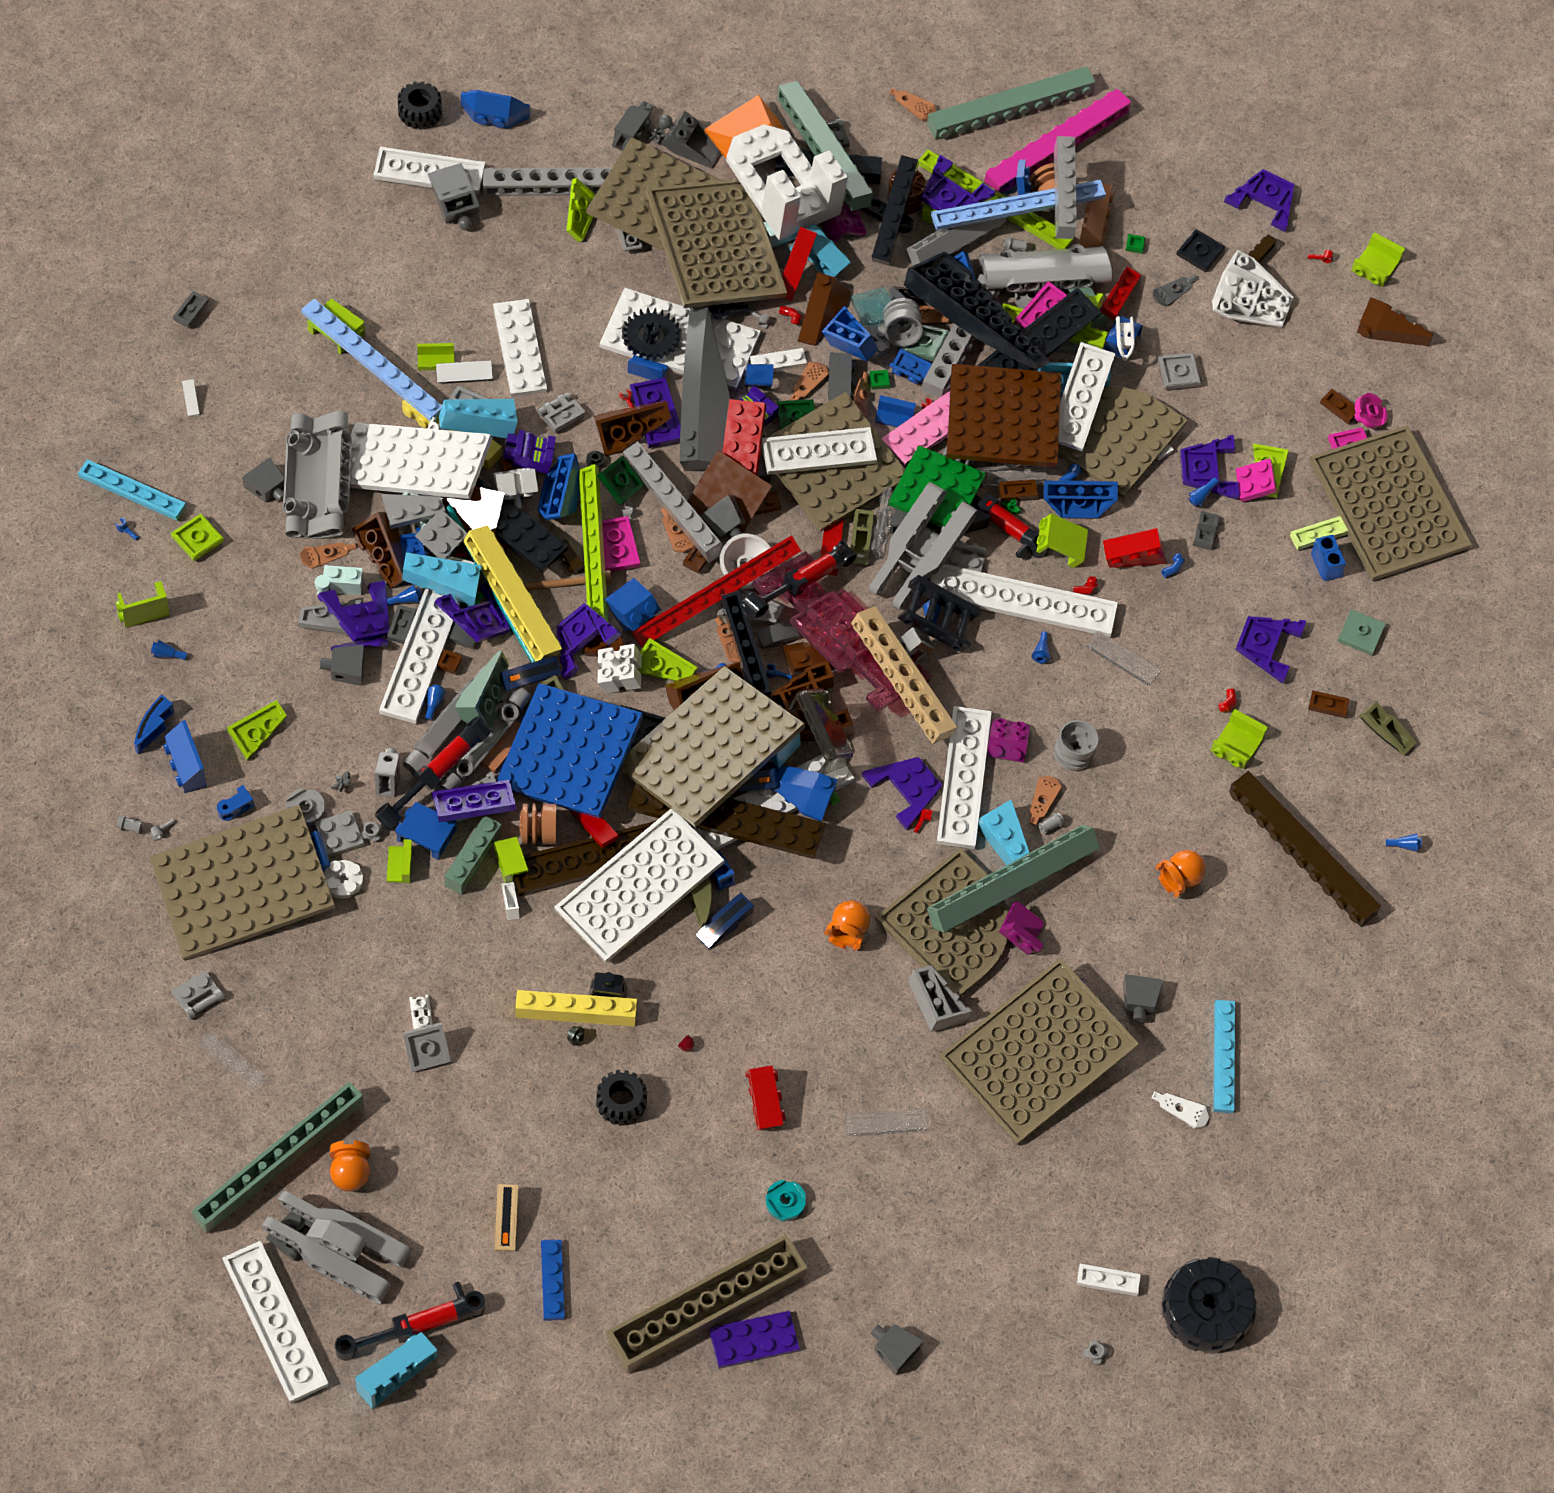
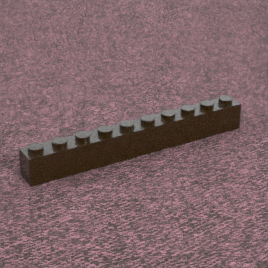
(1304, 849)

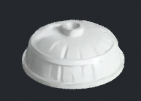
(741, 550)

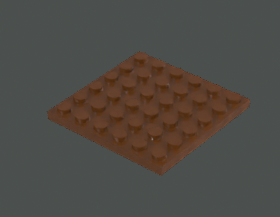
(1004, 415)

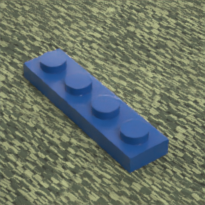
(552, 1280)

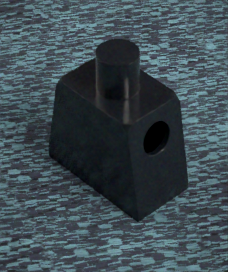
(608, 985)

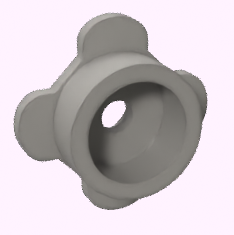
(371, 826)
(1095, 1346)

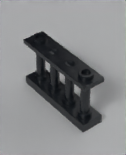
(947, 599)

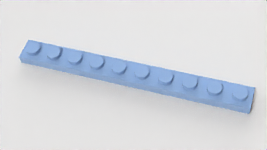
(1011, 206)
(372, 359)

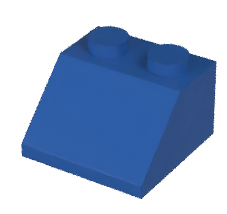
(632, 605)

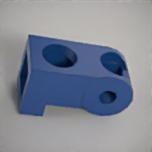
(236, 805)
(724, 874)

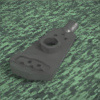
(1170, 294)

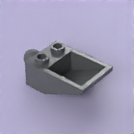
(693, 143)
(454, 193)

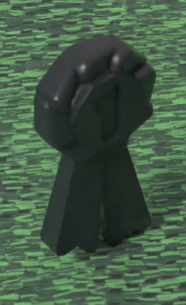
(723, 311)

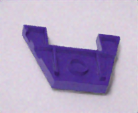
(1269, 191)
(945, 194)
(1201, 466)
(364, 619)
(480, 620)
(577, 631)
(1260, 640)
(913, 782)

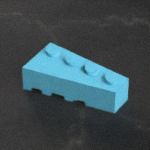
(479, 416)
(395, 1369)

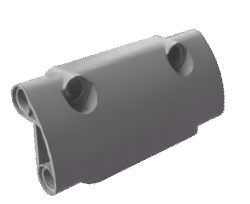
(1033, 269)
(317, 475)
(450, 725)

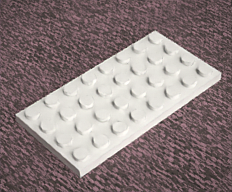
(733, 339)
(416, 460)
(639, 885)

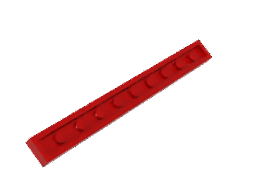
(712, 593)

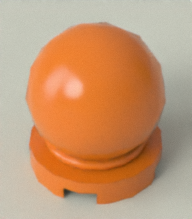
(1181, 872)
(848, 924)
(349, 1168)

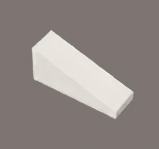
(190, 398)
(510, 901)

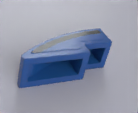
(153, 723)

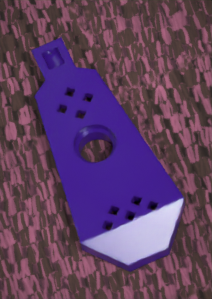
(374, 642)

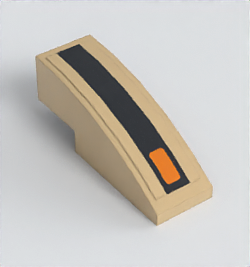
(506, 1217)

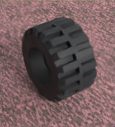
(419, 116)
(621, 1112)

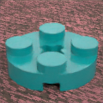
(796, 1204)

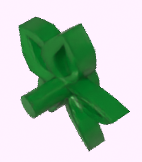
(1011, 507)

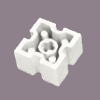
(515, 484)
(619, 668)

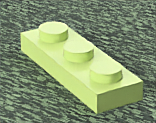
(1306, 536)

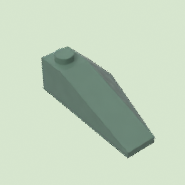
(483, 692)

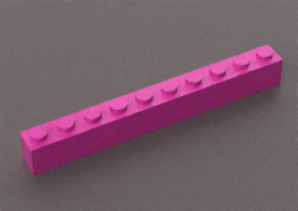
(1041, 152)

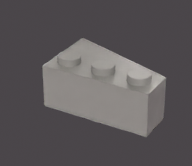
(937, 1002)

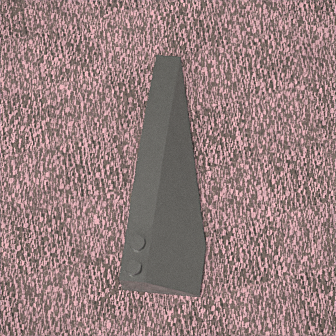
(703, 394)

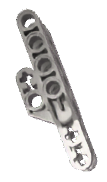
(930, 548)
(343, 1235)

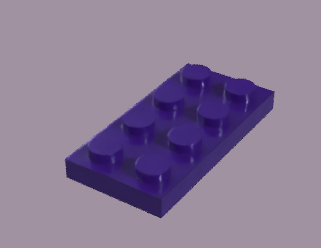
(652, 392)
(474, 801)
(754, 1339)

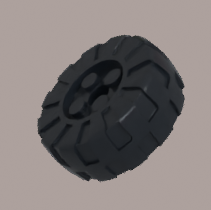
(1211, 1284)

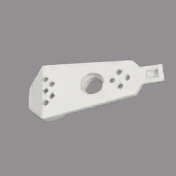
(1189, 1111)

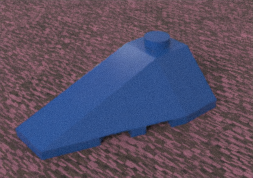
(805, 789)

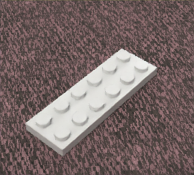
(413, 167)
(519, 348)
(1083, 394)
(818, 450)

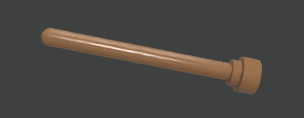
(563, 582)

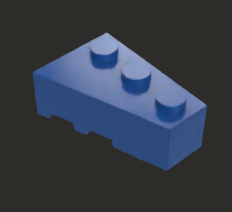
(850, 336)

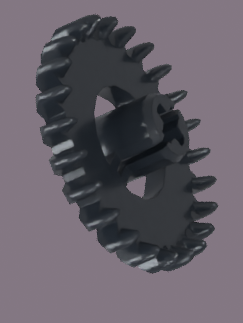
(652, 323)

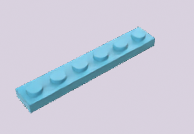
(132, 490)
(1224, 1056)

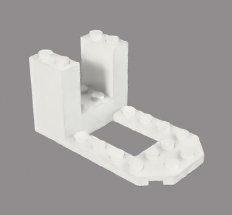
(779, 201)

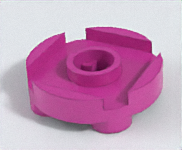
(1372, 417)

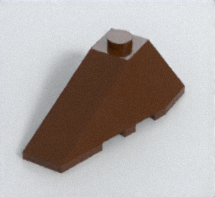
(825, 302)
(1386, 325)
(624, 426)
(382, 545)
(801, 656)
(683, 688)

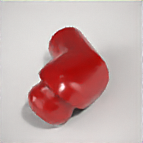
(791, 312)
(1088, 588)
(1230, 703)

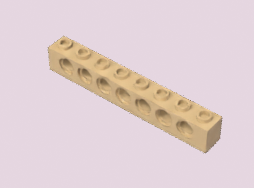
(903, 675)

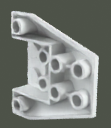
(1251, 293)

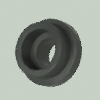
(599, 462)
(576, 1035)

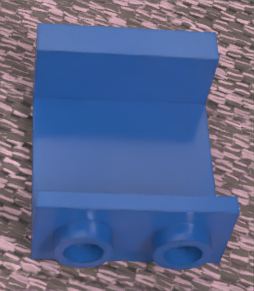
(423, 828)

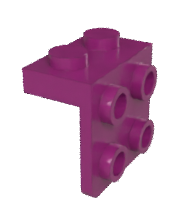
(847, 222)
(1008, 740)
(1022, 928)

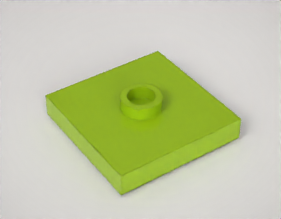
(197, 537)

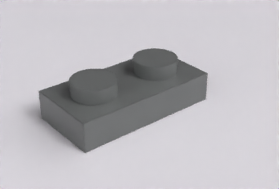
(190, 309)
(401, 624)

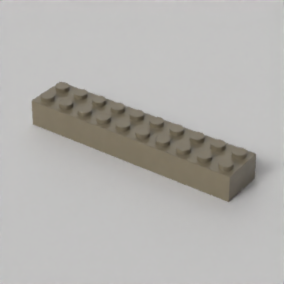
(706, 1303)

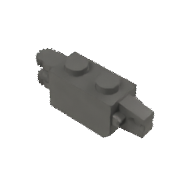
(632, 124)

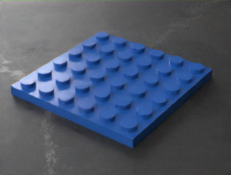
(570, 750)

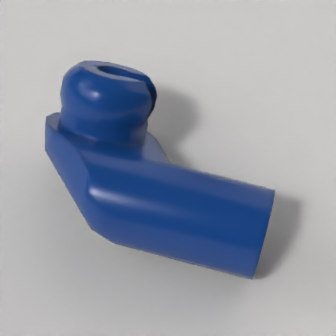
(1073, 471)
(1175, 567)

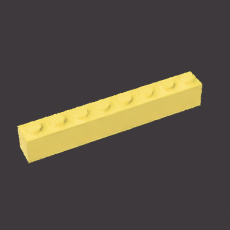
(512, 593)

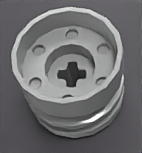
(902, 322)
(1076, 745)

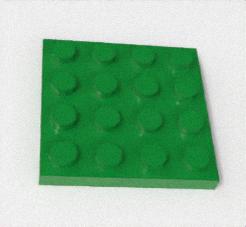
(955, 478)

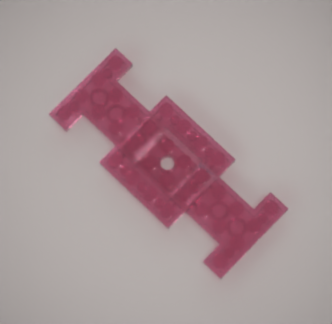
(829, 612)

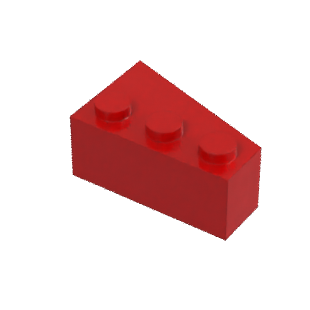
(1135, 549)
(765, 1097)

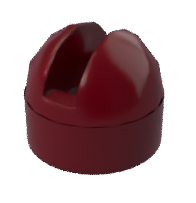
(687, 1043)

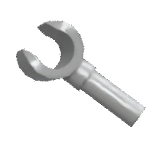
(762, 319)
(628, 511)
(156, 831)

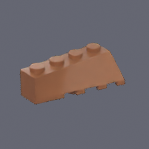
(1094, 220)

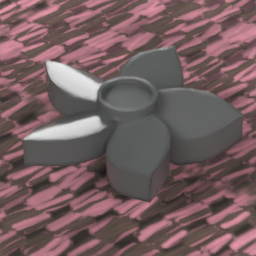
(656, 134)
(342, 781)

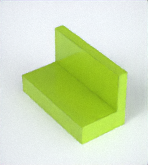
(434, 353)
(510, 858)
(399, 863)

